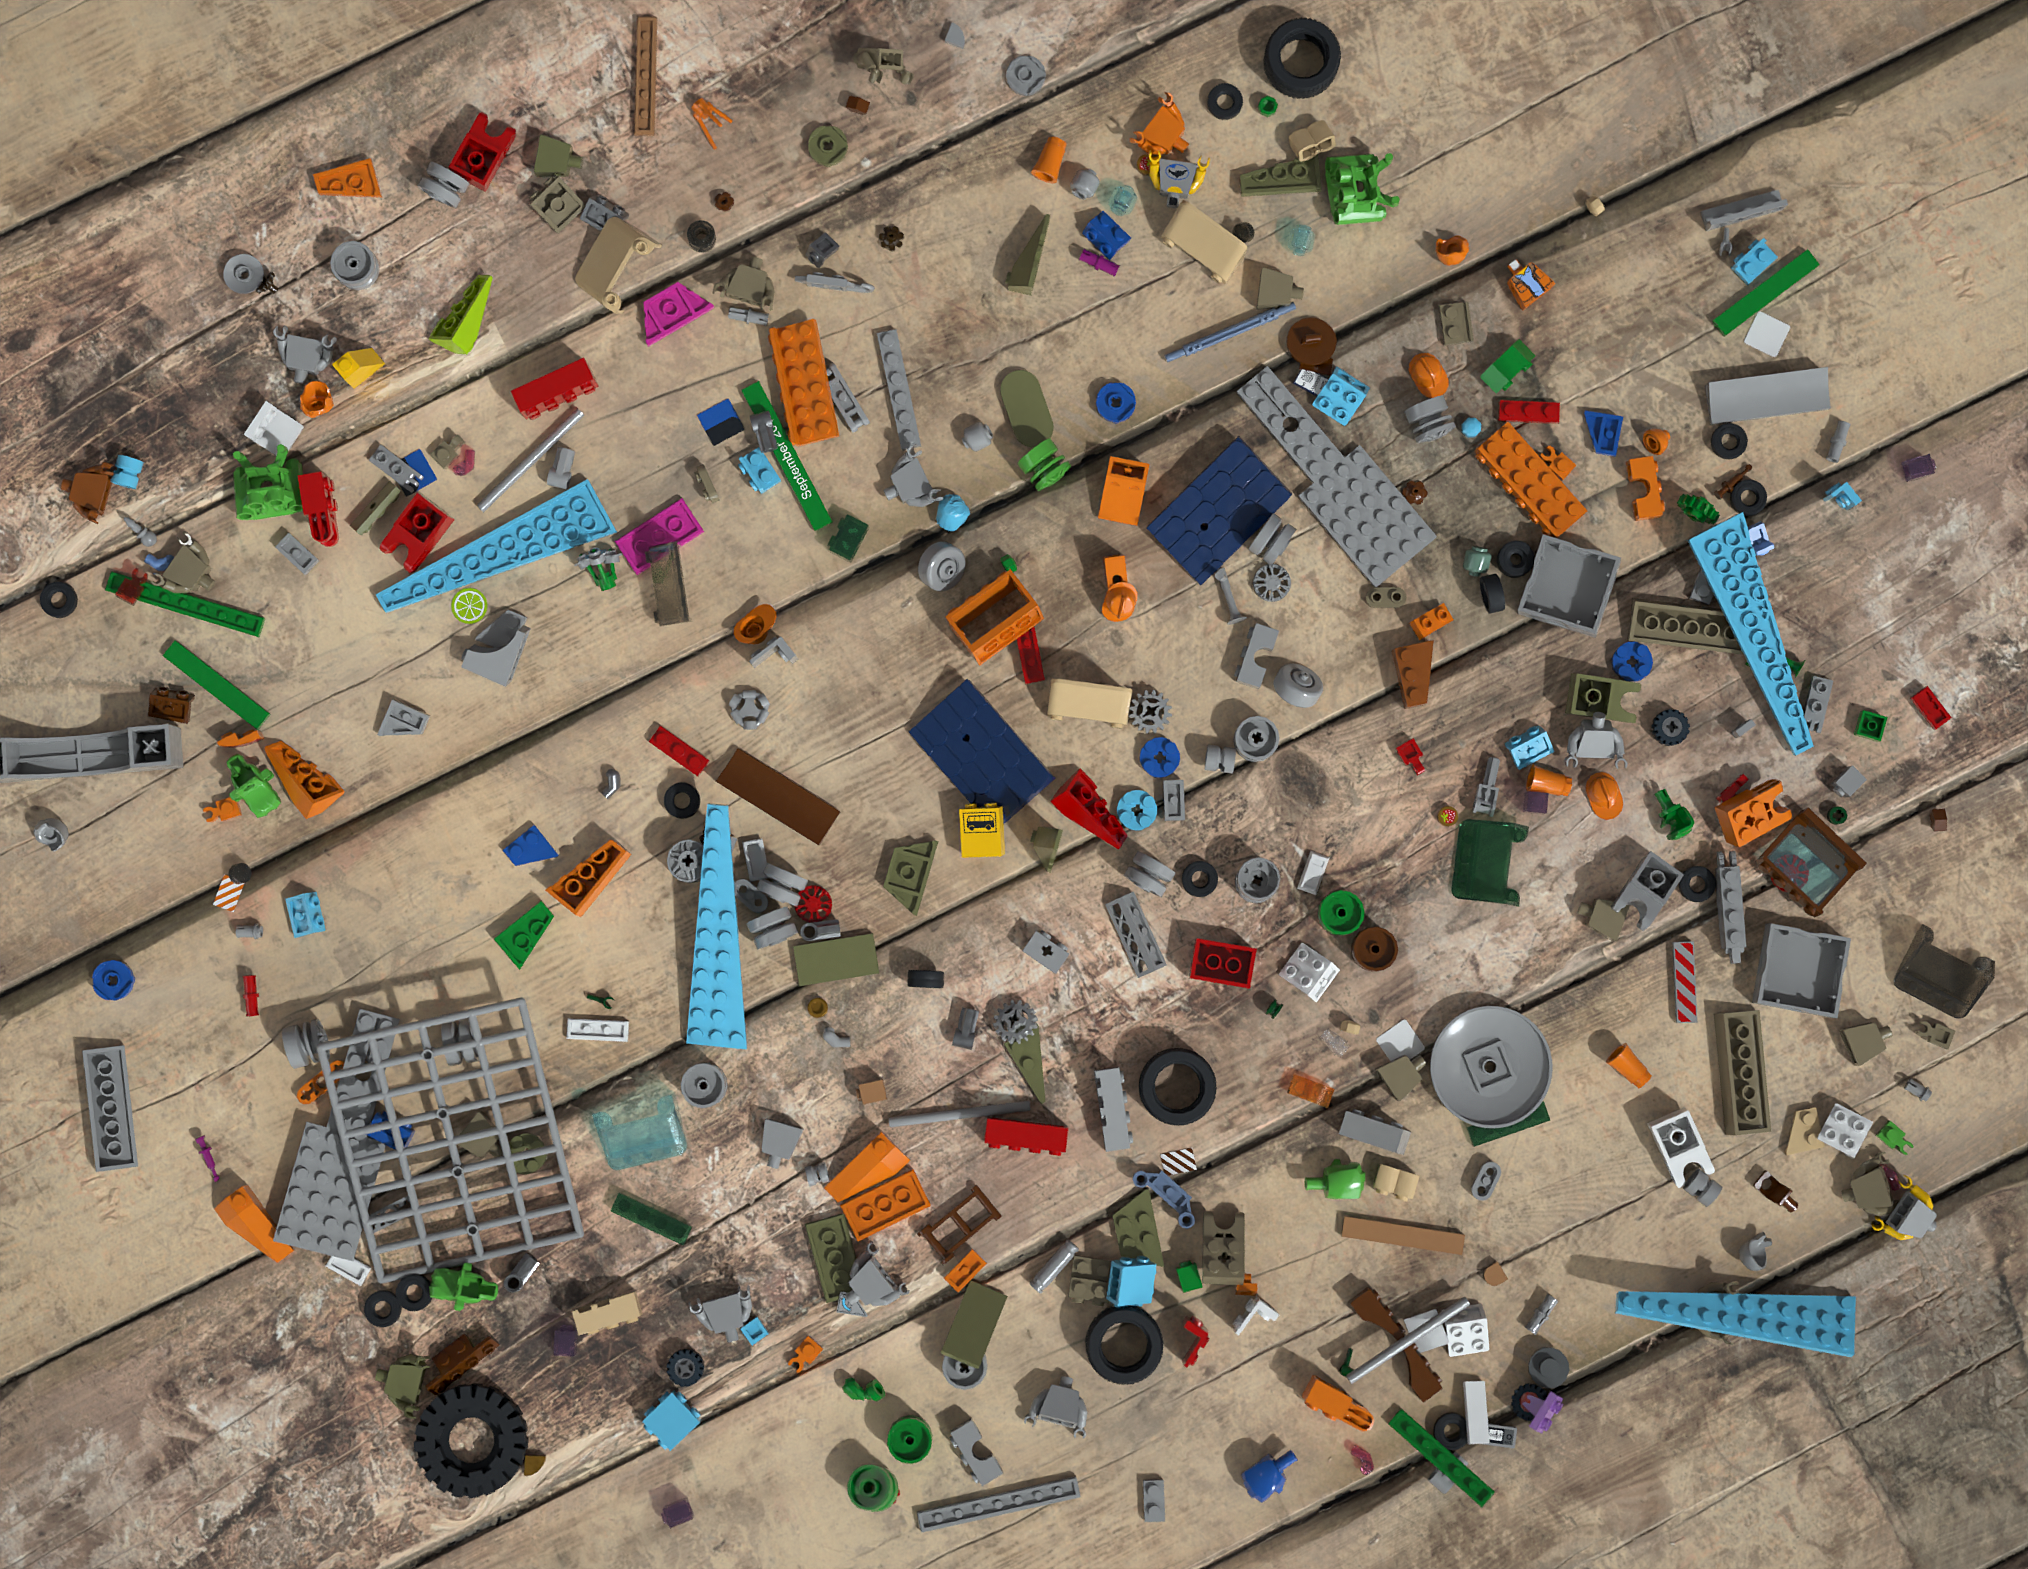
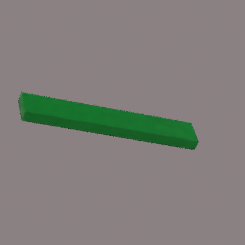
(1765, 293)
(216, 685)
(1441, 1458)

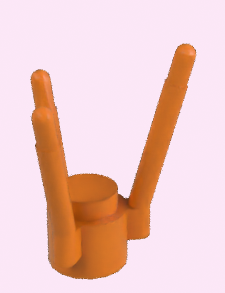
(704, 110)

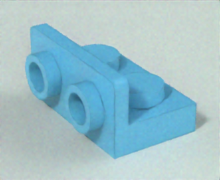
(1753, 262)
(760, 470)
(1845, 495)
(1529, 746)
(305, 914)

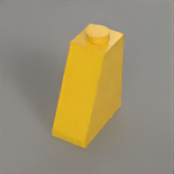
(358, 365)

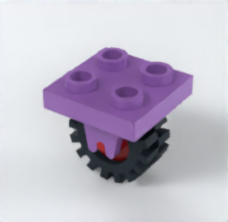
(1534, 1405)

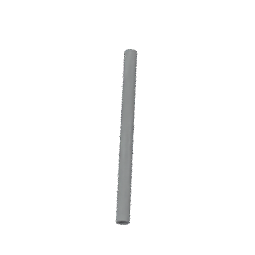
(531, 459)
(959, 1114)
(1408, 1340)

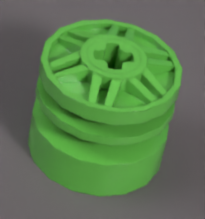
(1044, 465)

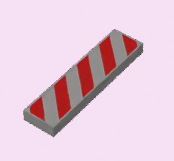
(1684, 982)

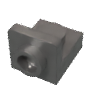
(821, 250)

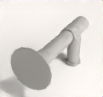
(1235, 616)

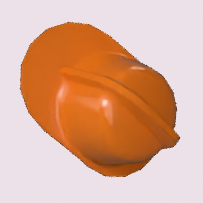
(1428, 375)
(1119, 601)
(755, 625)
(1604, 795)

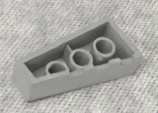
(1112, 1109)

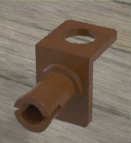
(1776, 1192)

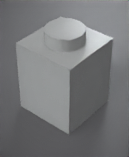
(1848, 782)

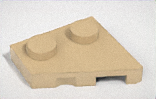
(1804, 1132)

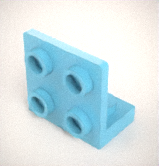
(1341, 396)

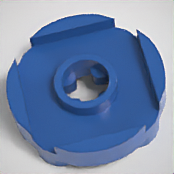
(1115, 391)
(1640, 653)
(1151, 765)
(115, 991)

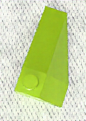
(462, 325)

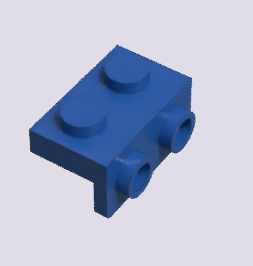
(1106, 235)

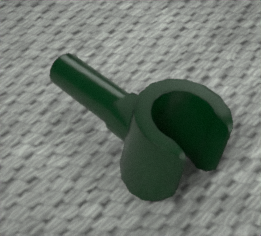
(600, 999)
(1345, 1369)

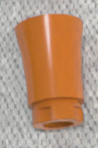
(1050, 160)
(1548, 781)
(1629, 1065)

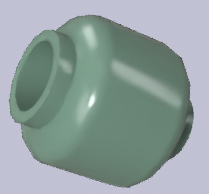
(1477, 560)

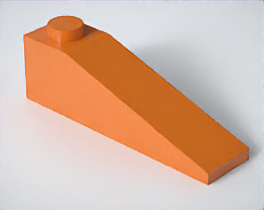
(306, 786)
(872, 1165)

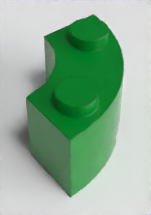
(1507, 366)

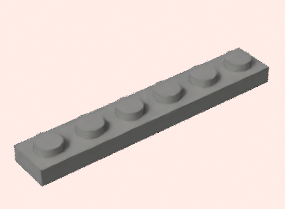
(898, 389)

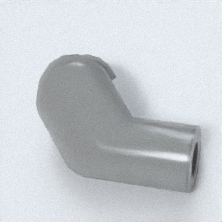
(833, 1040)

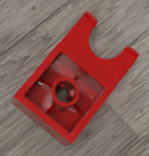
(481, 147)
(319, 507)
(412, 532)

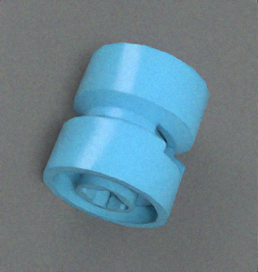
(127, 471)

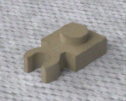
(1938, 1035)

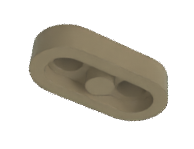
(703, 476)
(1386, 597)

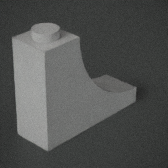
(499, 662)

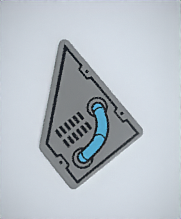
(847, 1308)

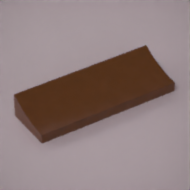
(778, 797)

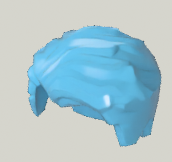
(952, 512)

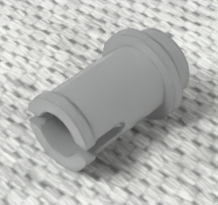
(249, 931)
(1918, 1090)

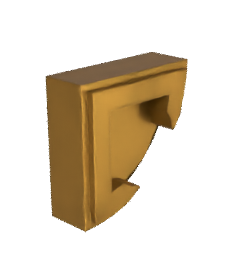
(533, 1464)

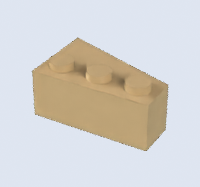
(607, 1313)

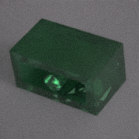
(848, 538)

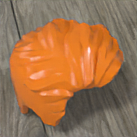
(1452, 250)
(316, 399)

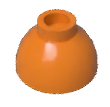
(1656, 440)

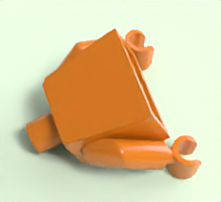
(1163, 131)

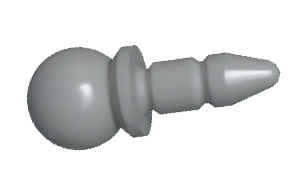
(147, 538)

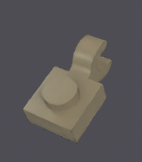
(446, 453)

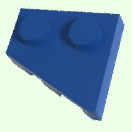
(1604, 431)
(530, 848)

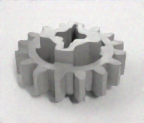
(1155, 719)
(1020, 1028)

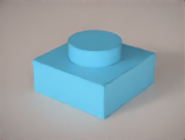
(754, 1331)

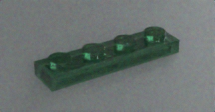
(1483, 1135)
(651, 1218)

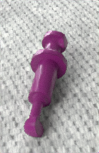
(205, 1151)

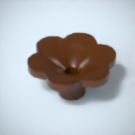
(1413, 497)

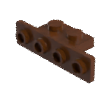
(458, 1359)

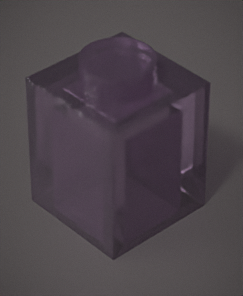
(1918, 467)
(1535, 802)
(565, 1341)
(677, 1513)

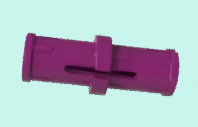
(1099, 262)

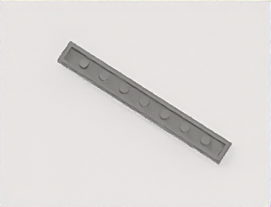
(998, 1504)

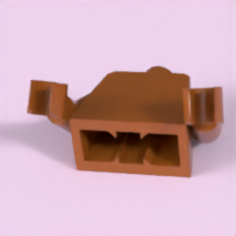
(90, 490)

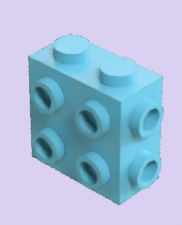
(1131, 1281)
(671, 1419)

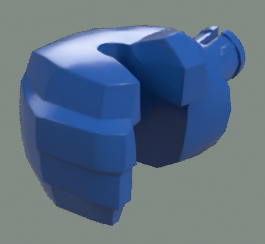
(1267, 1476)

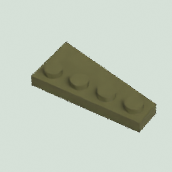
(1283, 179)

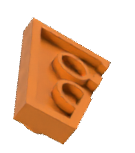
(349, 180)

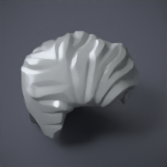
(51, 833)

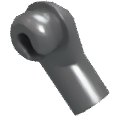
(614, 783)

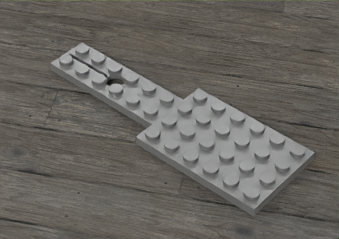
(1347, 492)
(320, 1198)

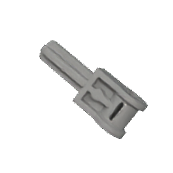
(1487, 793)

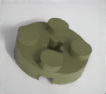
(827, 134)
(528, 1141)

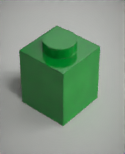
(1189, 1276)

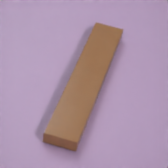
(645, 76)
(1403, 1235)

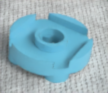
(1143, 819)

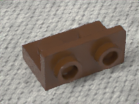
(170, 704)

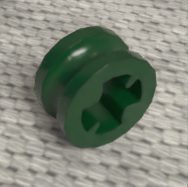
(1840, 820)
(1274, 1009)

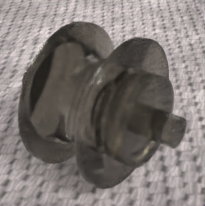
(1244, 231)
(239, 873)

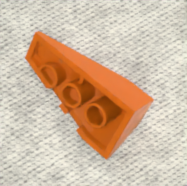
(251, 1221)

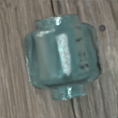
(1122, 200)
(1301, 240)

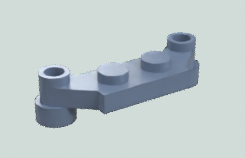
(1170, 1192)

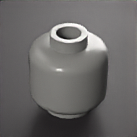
(1084, 184)
(977, 436)

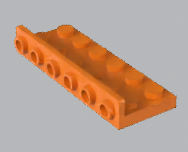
(803, 383)
(1530, 481)

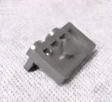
(599, 210)

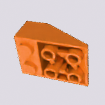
(1123, 491)

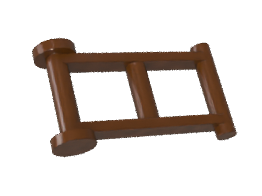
(948, 1255)

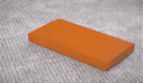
(885, 1205)

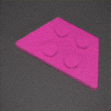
(671, 311)

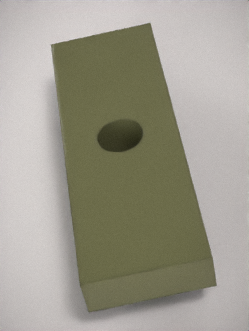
(375, 508)

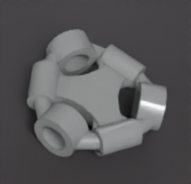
(749, 709)

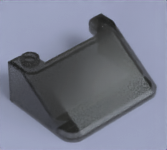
(668, 584)
(1941, 977)

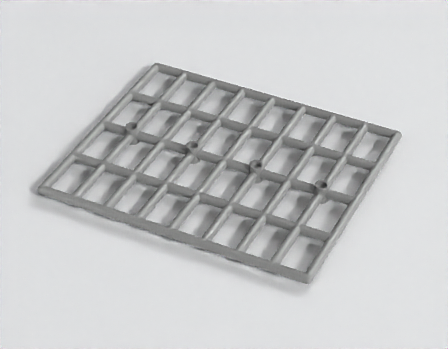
(443, 1114)

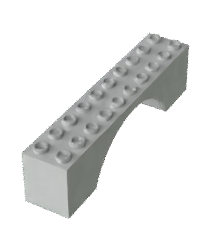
(89, 755)

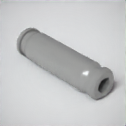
(1054, 1266)

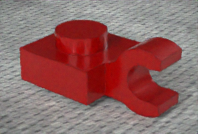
(1410, 753)

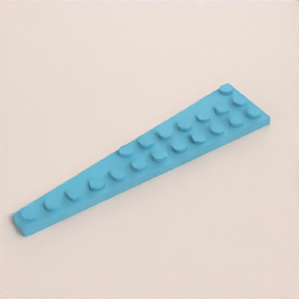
(546, 530)
(1737, 583)
(716, 984)
(1789, 1320)

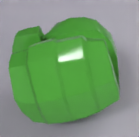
(1339, 1181)

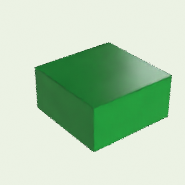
(1870, 726)

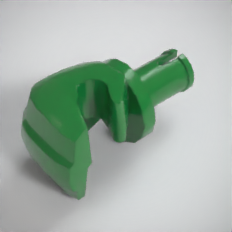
(1675, 815)

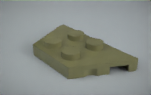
(909, 873)
(1138, 1230)

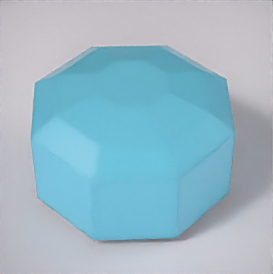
(1471, 427)

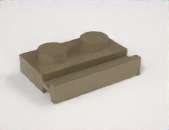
(1456, 323)

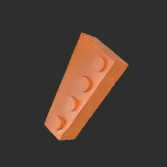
(589, 878)

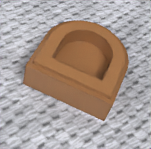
(1494, 1274)

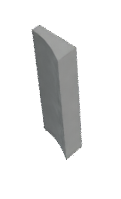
(1768, 396)
(110, 1108)

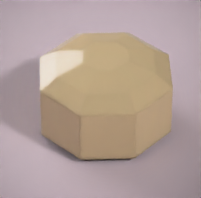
(1594, 205)
(1350, 1027)

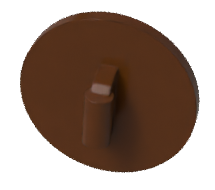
(1311, 341)

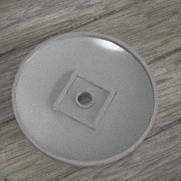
(1520, 1071)

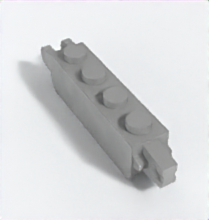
(1730, 907)

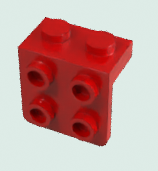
(1195, 1326)

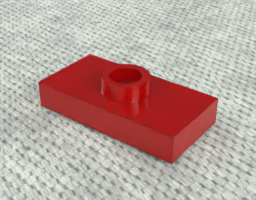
(1930, 707)

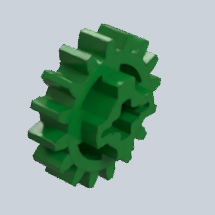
(1698, 509)

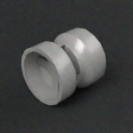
(812, 1175)

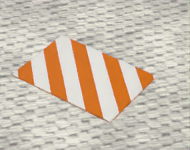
(228, 894)

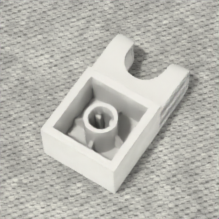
(1683, 1150)

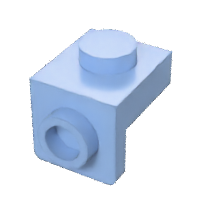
(1760, 539)

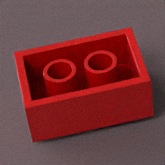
(1222, 963)

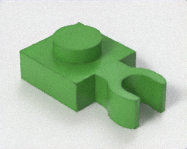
(1892, 1137)

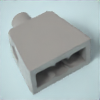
(779, 1141)

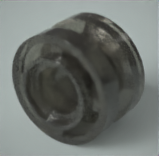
(697, 228)

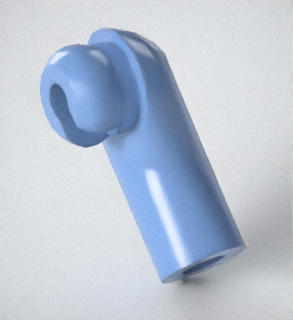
(159, 564)

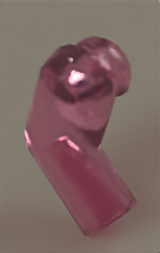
(467, 465)
(1892, 1177)
(1365, 1458)

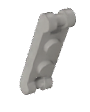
(845, 399)

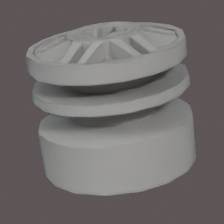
(1430, 419)
(676, 861)
(1260, 869)
(303, 1044)

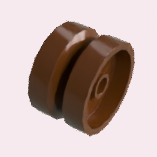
(1363, 944)

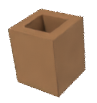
(871, 1092)

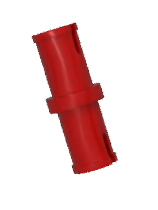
(250, 995)

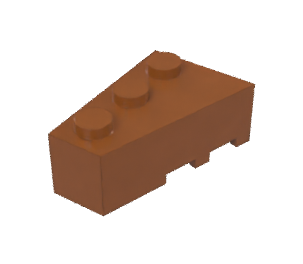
(1413, 672)

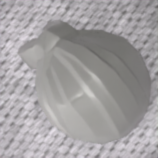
(1754, 1253)

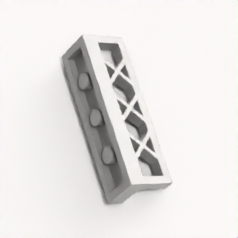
(1743, 210)
(1139, 933)

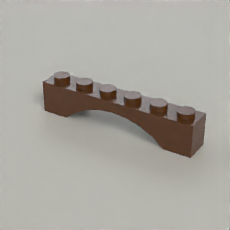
(1420, 1377)

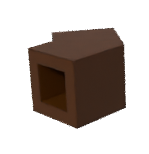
(857, 105)
(1938, 820)

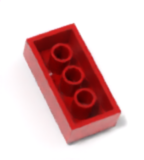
(554, 389)
(1026, 1135)

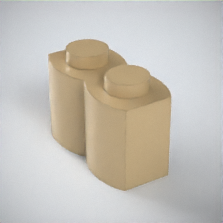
(1312, 140)
(1395, 1181)

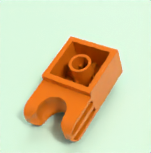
(1752, 813)
(1336, 1404)

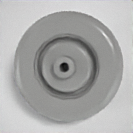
(941, 566)
(1298, 685)

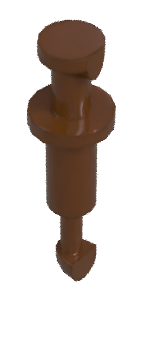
(1728, 486)

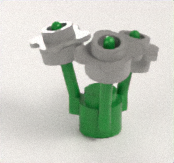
(596, 557)

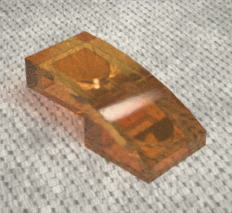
(1310, 1091)

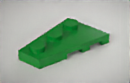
(524, 933)

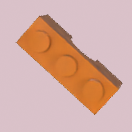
(1644, 471)

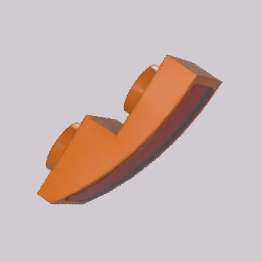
(233, 740)

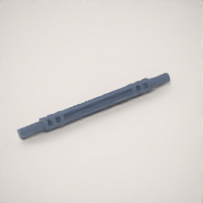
(1231, 331)

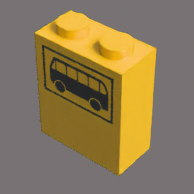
(982, 830)

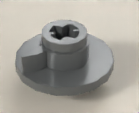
(1548, 1367)

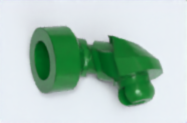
(873, 1390)

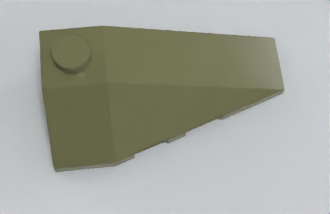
(1026, 267)
(1046, 845)

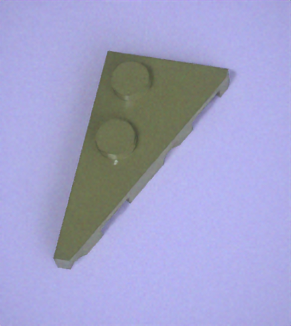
(1029, 1061)

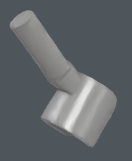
(1725, 245)

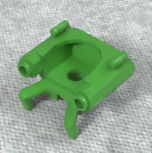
(1345, 201)
(267, 502)

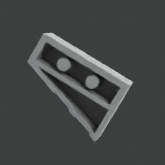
(1375, 1132)

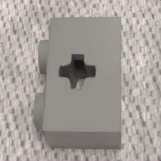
(1051, 962)

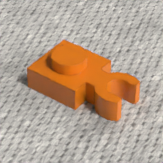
(1560, 464)
(225, 809)
(806, 1351)

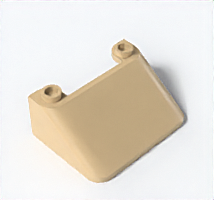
(1205, 241)
(609, 258)
(1089, 702)

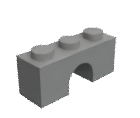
(1249, 672)
(984, 1468)

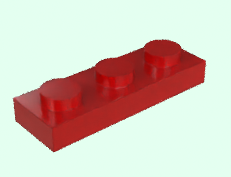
(1529, 412)
(1030, 657)
(679, 751)

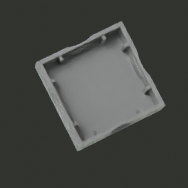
(1569, 586)
(1801, 970)

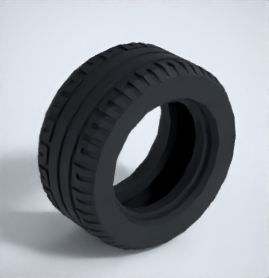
(1307, 30)
(1204, 1099)
(1137, 1371)

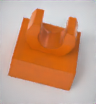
(1247, 1288)

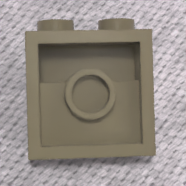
(556, 203)
(1089, 1280)

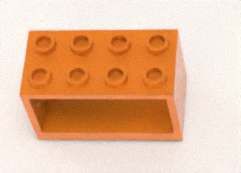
(1007, 630)

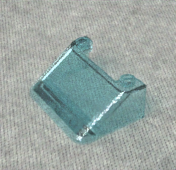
(642, 1139)

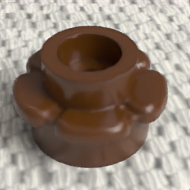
(724, 206)

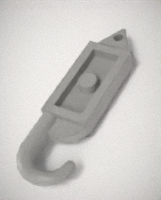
(835, 282)

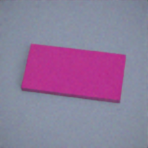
(669, 525)

